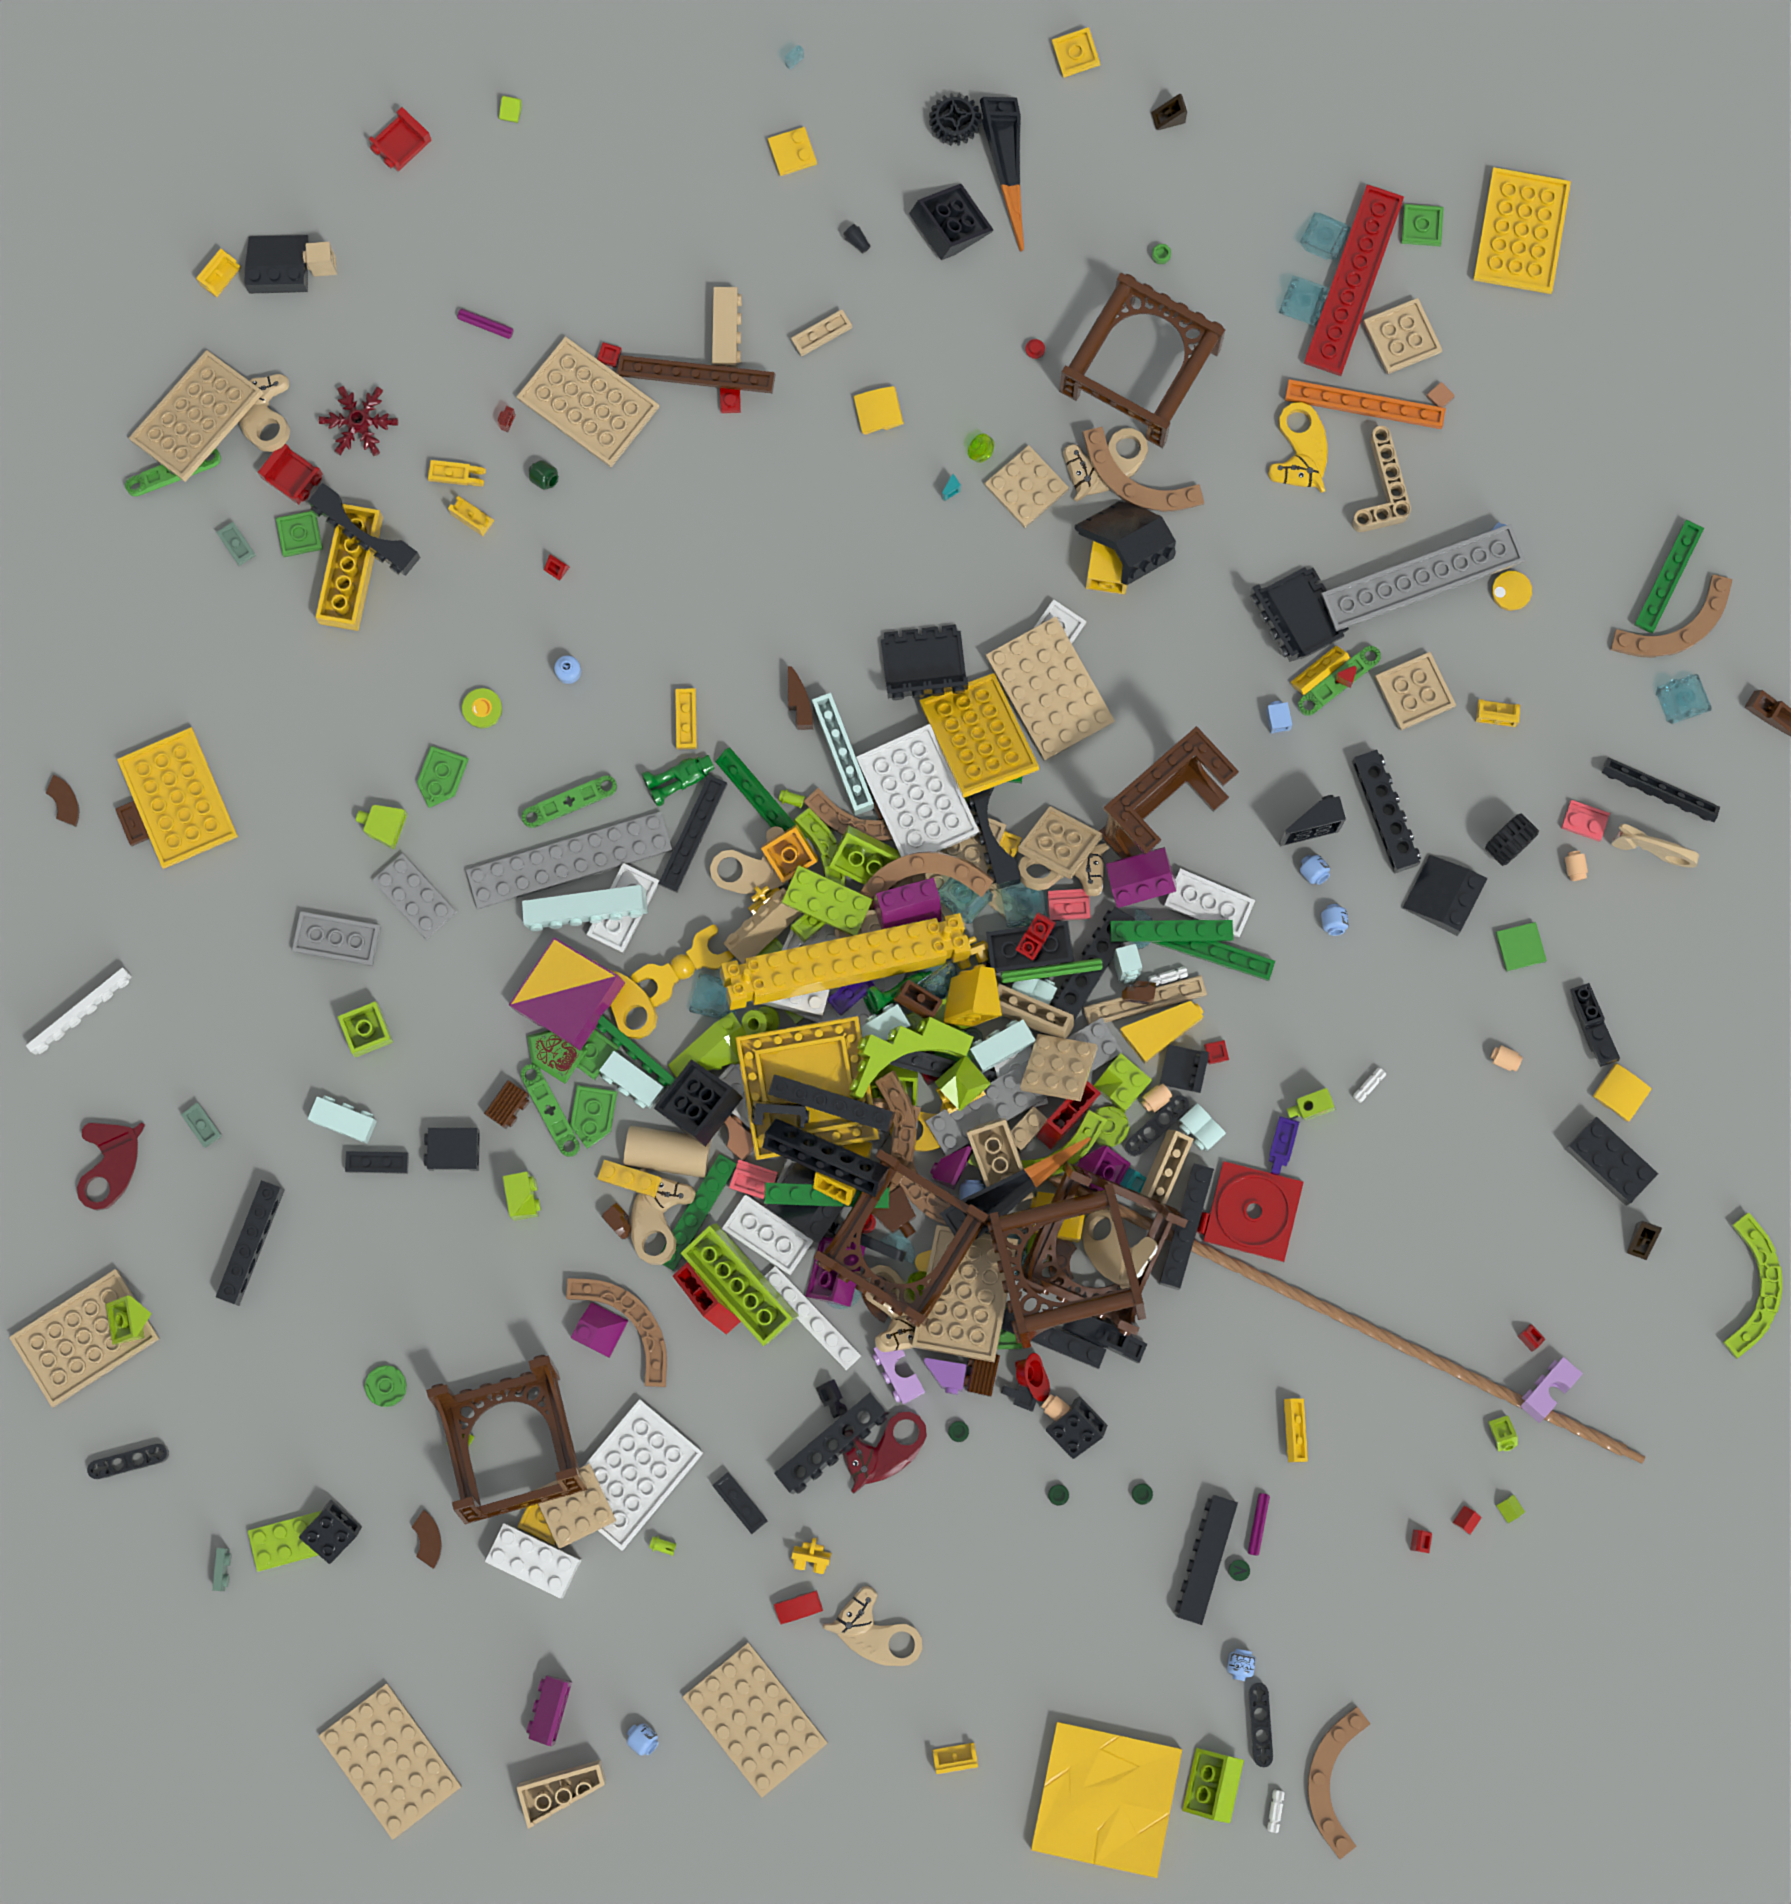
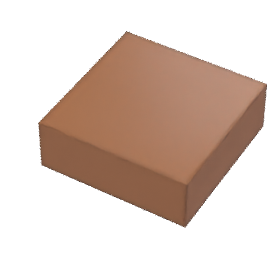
(1440, 395)

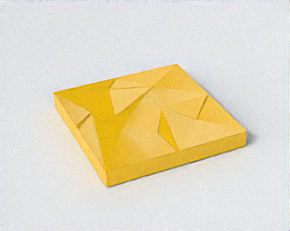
(812, 1054)
(1106, 1799)

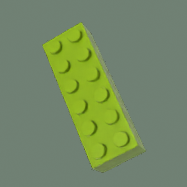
(739, 1284)

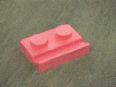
(1585, 820)
(1068, 905)
(751, 1179)

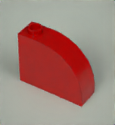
(1066, 1117)
(705, 1299)

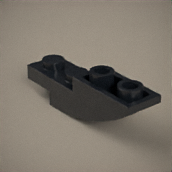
(1593, 1025)
(1107, 1336)

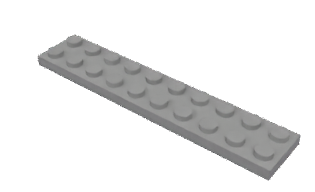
(1423, 577)
(569, 860)
(1005, 1096)

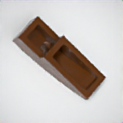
(799, 701)
(1770, 711)

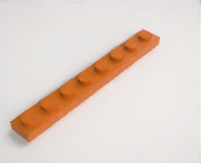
(1365, 404)

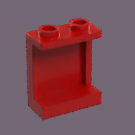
(400, 140)
(290, 474)

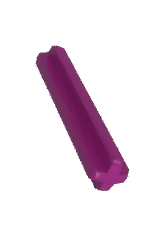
(485, 323)
(1258, 1524)

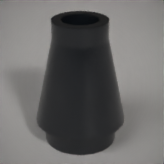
(856, 238)

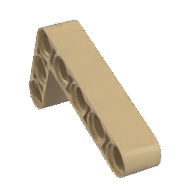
(1388, 485)

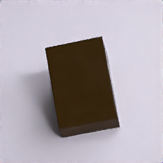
(1170, 113)
(1643, 1239)

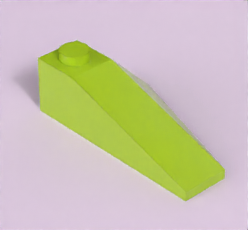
(713, 1048)

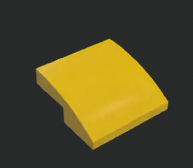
(878, 410)
(1622, 1092)

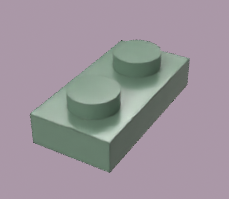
(236, 543)
(201, 1125)
(221, 1578)

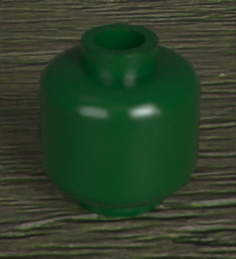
(543, 475)

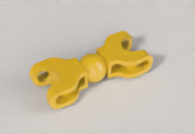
(682, 966)

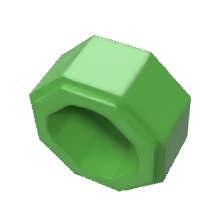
(1161, 254)

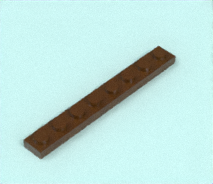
(696, 374)

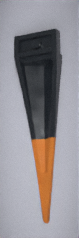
(1002, 129)
(1010, 1191)

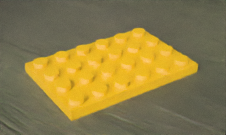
(1522, 230)
(979, 736)
(177, 798)

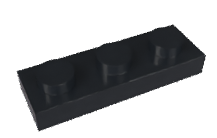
(377, 1162)
(740, 1503)

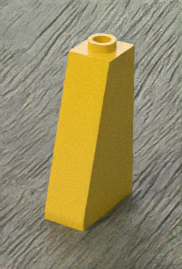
(1158, 1031)
(836, 1189)

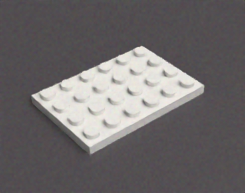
(917, 793)
(640, 1469)

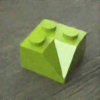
(1122, 1083)
(520, 1196)

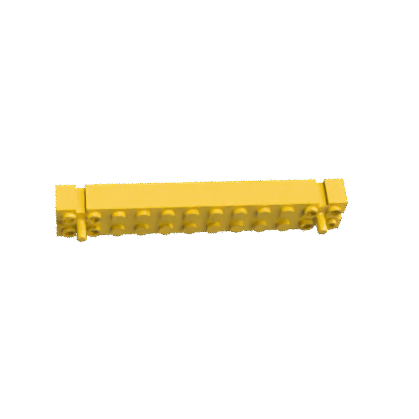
(845, 961)

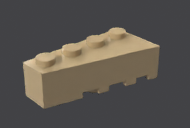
(557, 1790)

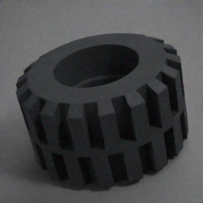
(1511, 839)

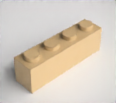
(726, 327)
(761, 928)
(1035, 1013)
(1166, 1167)

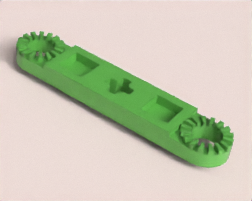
(161, 476)
(1328, 689)
(554, 807)
(557, 1123)

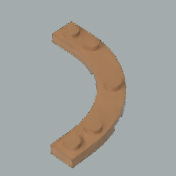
(1128, 489)
(1684, 638)
(839, 820)
(927, 863)
(904, 1122)
(920, 1197)
(637, 1313)
(1320, 1776)

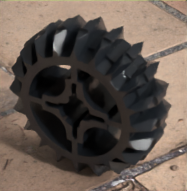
(970, 114)

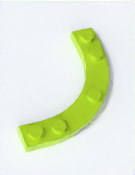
(826, 846)
(1089, 1127)
(1770, 1287)

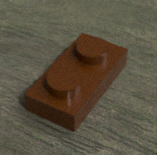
(132, 823)

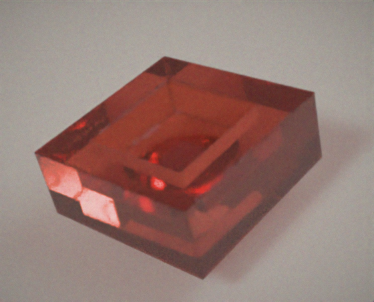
(506, 418)

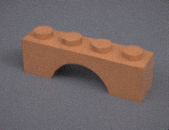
(740, 1140)

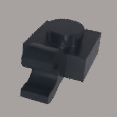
(830, 1396)
(1022, 1397)

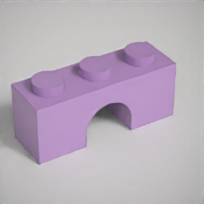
(905, 1388)
(1539, 1402)

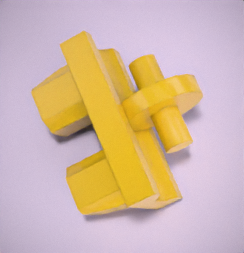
(764, 898)
(980, 951)
(811, 1553)

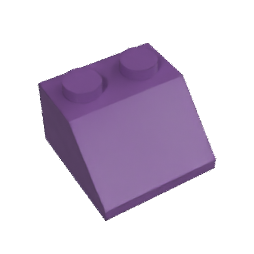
(947, 1374)

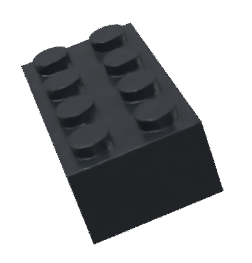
(1003, 946)
(1611, 1161)

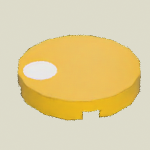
(1511, 590)

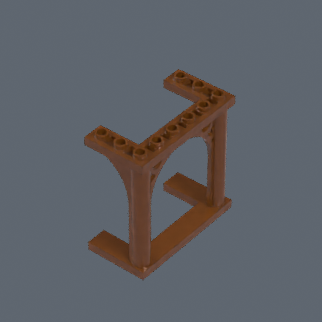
(1124, 294)
(1125, 825)
(1047, 1235)
(919, 1310)
(1031, 1323)
(546, 1378)

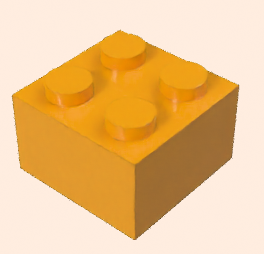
(788, 852)

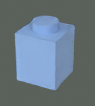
(1278, 717)

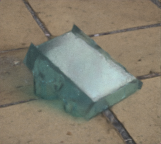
(1324, 236)
(1304, 300)
(1683, 698)
(963, 900)
(1023, 905)
(939, 980)
(710, 997)

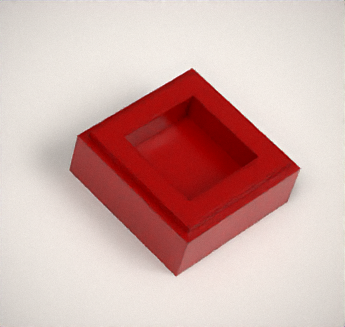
(609, 354)
(1218, 1052)

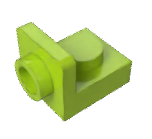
(1504, 1433)

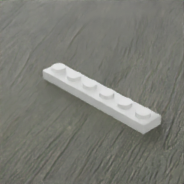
(74, 1015)
(814, 1320)

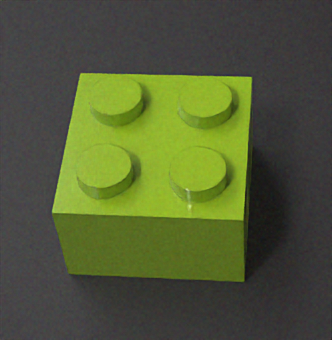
(365, 1029)

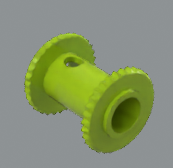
(760, 1020)

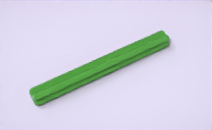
(1051, 970)

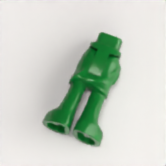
(686, 772)
(877, 1000)

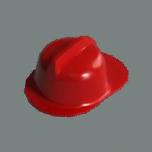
(1033, 1375)

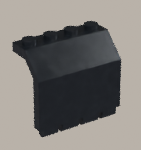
(1135, 535)
(1297, 614)
(924, 662)

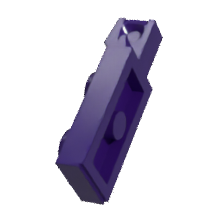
(848, 996)
(1283, 1143)

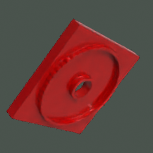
(1234, 1229)

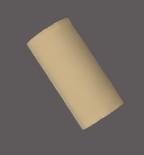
(995, 1151)
(665, 1152)

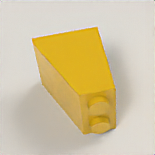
(1105, 570)
(973, 997)
(1070, 1229)

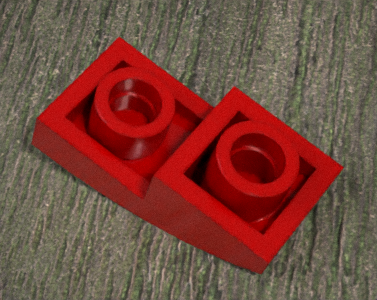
(1035, 936)
(798, 1607)

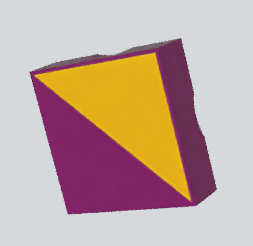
(566, 993)

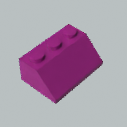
(1141, 877)
(908, 904)
(825, 1283)
(549, 1710)

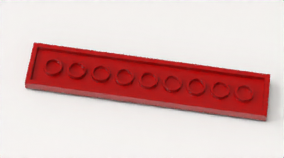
(1354, 280)

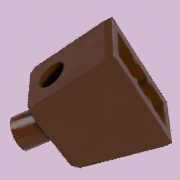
(897, 1215)

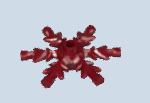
(356, 415)

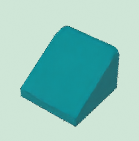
(952, 488)
(1133, 1180)

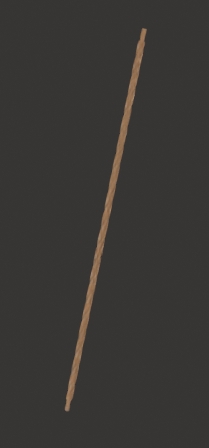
(1376, 1333)

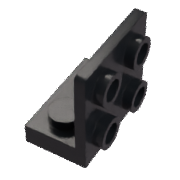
(1184, 1068)
(1077, 1428)
(330, 1532)

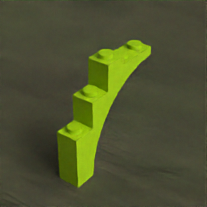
(879, 1053)

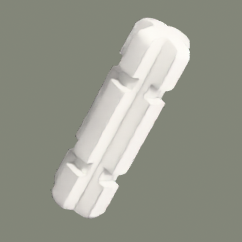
(1169, 976)
(1369, 1085)
(1275, 1811)

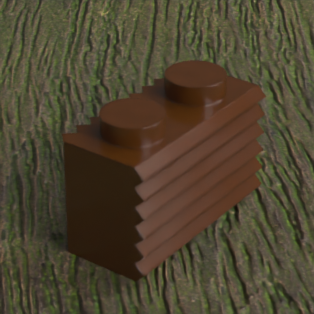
(917, 999)
(507, 1105)
(982, 1376)

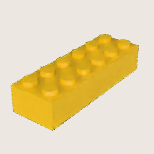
(348, 572)

